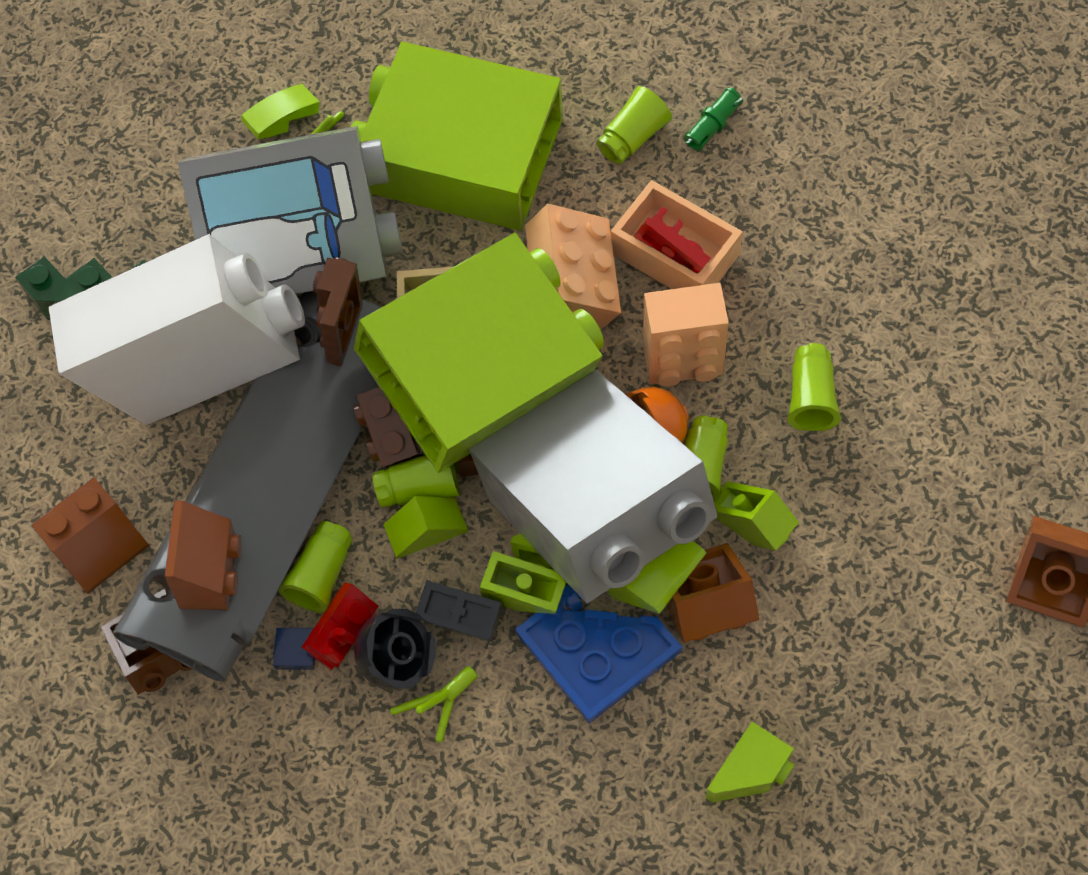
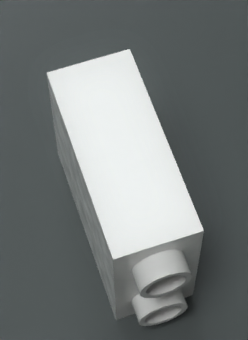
(176, 330)

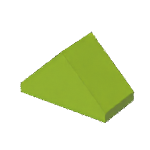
(424, 523)

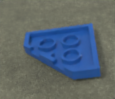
(597, 654)

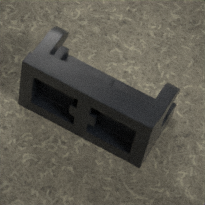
(460, 611)

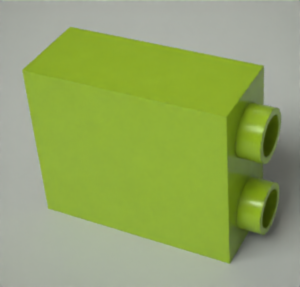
(462, 133)
(477, 348)

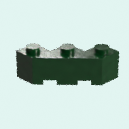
(47, 286)

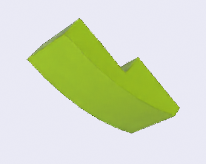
(273, 113)

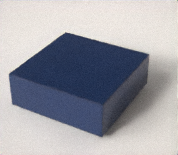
(288, 650)

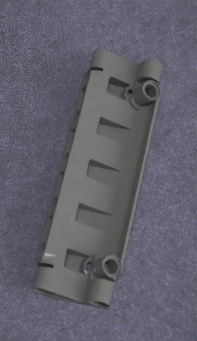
(270, 483)

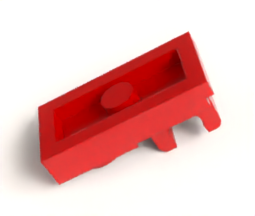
(670, 243)
(339, 626)

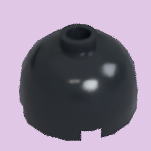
(394, 649)

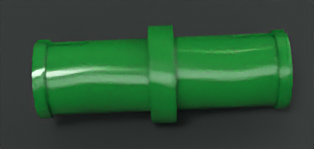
(713, 119)

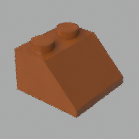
(90, 535)
(201, 558)
(1052, 572)
(714, 596)

